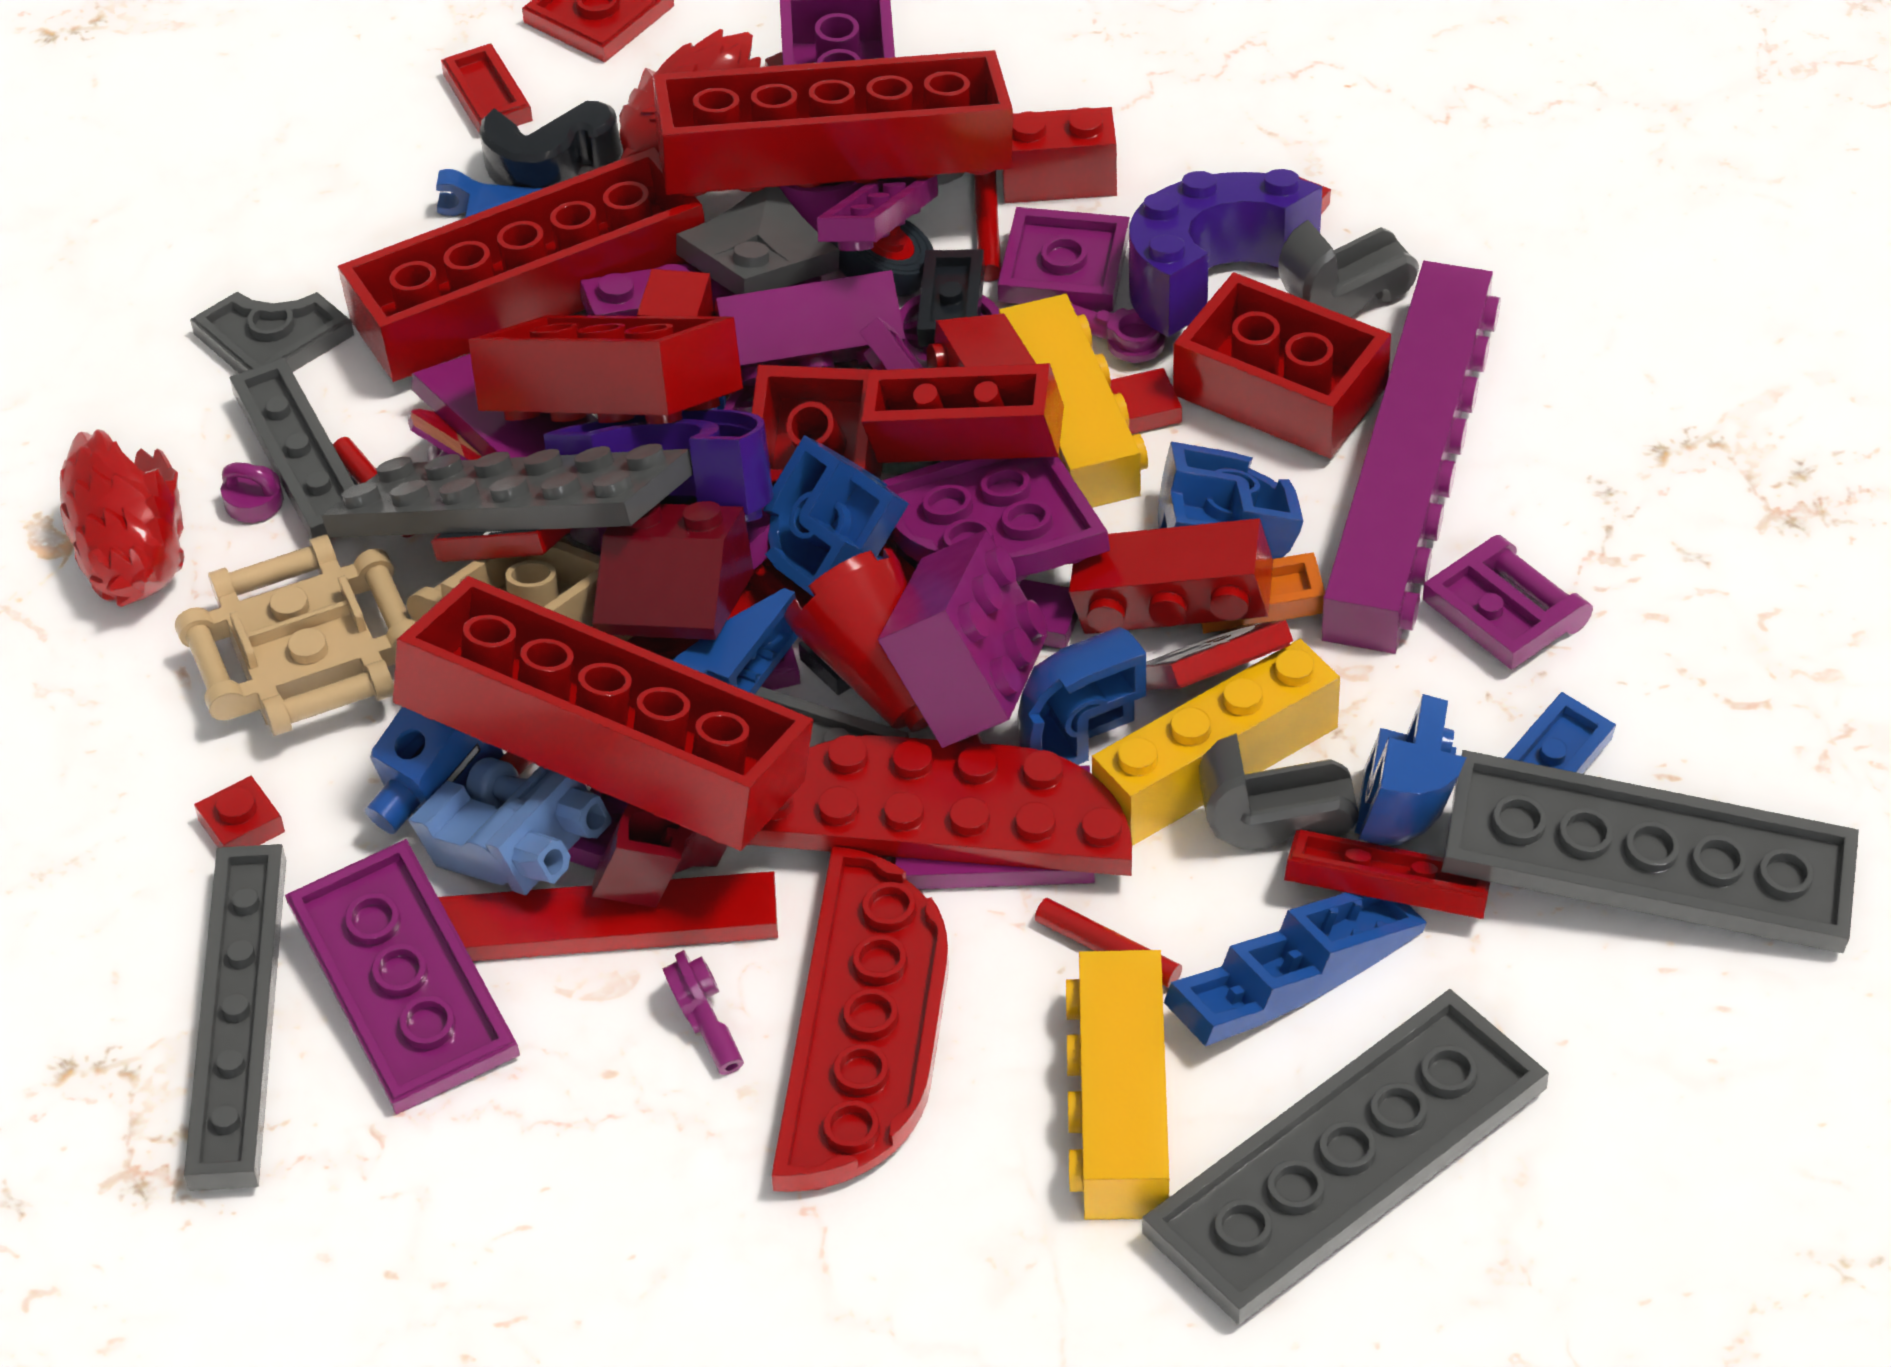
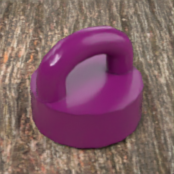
(250, 492)

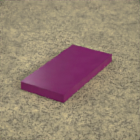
(402, 976)

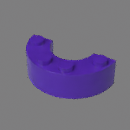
(1207, 224)
(724, 447)

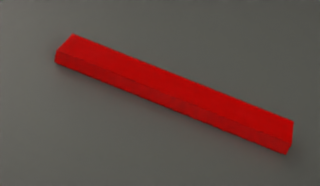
(575, 922)

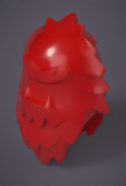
(711, 53)
(121, 517)

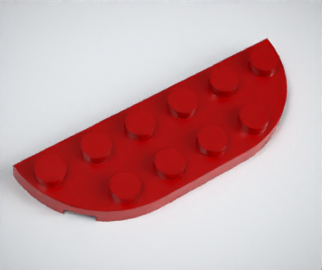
(953, 806)
(863, 1025)

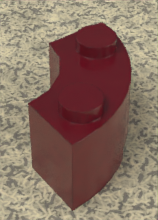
(646, 855)

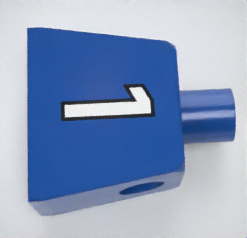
(415, 761)

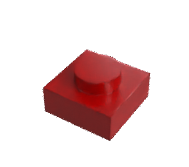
(239, 815)

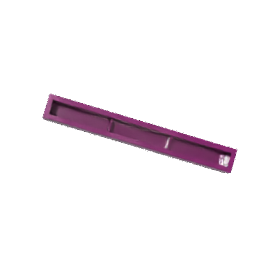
(1409, 459)

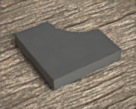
(260, 332)

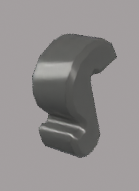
(1349, 274)
(1273, 803)

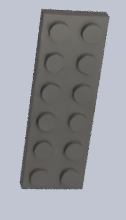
(509, 492)
(1652, 851)
(1343, 1155)

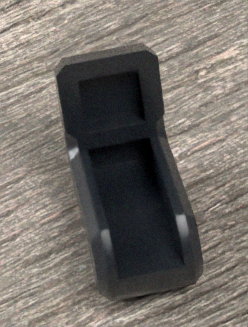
(552, 152)

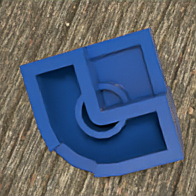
(1220, 486)
(827, 513)
(1082, 694)
(1408, 777)

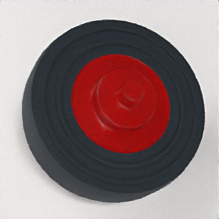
(900, 252)

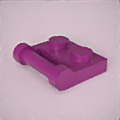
(1495, 611)

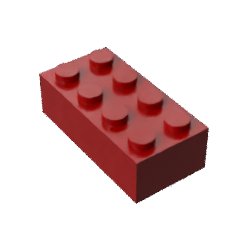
(606, 367)

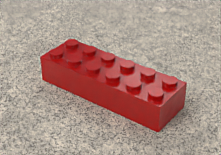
(832, 122)
(513, 262)
(603, 712)

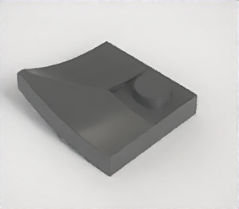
(758, 245)

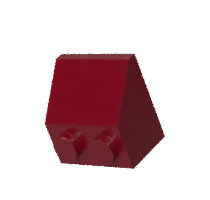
(673, 572)

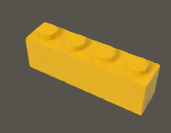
(1095, 422)
(1270, 706)
(1121, 1083)

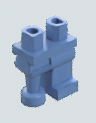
(508, 824)

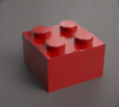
(817, 404)

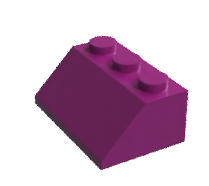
(810, 322)

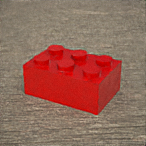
(1281, 364)

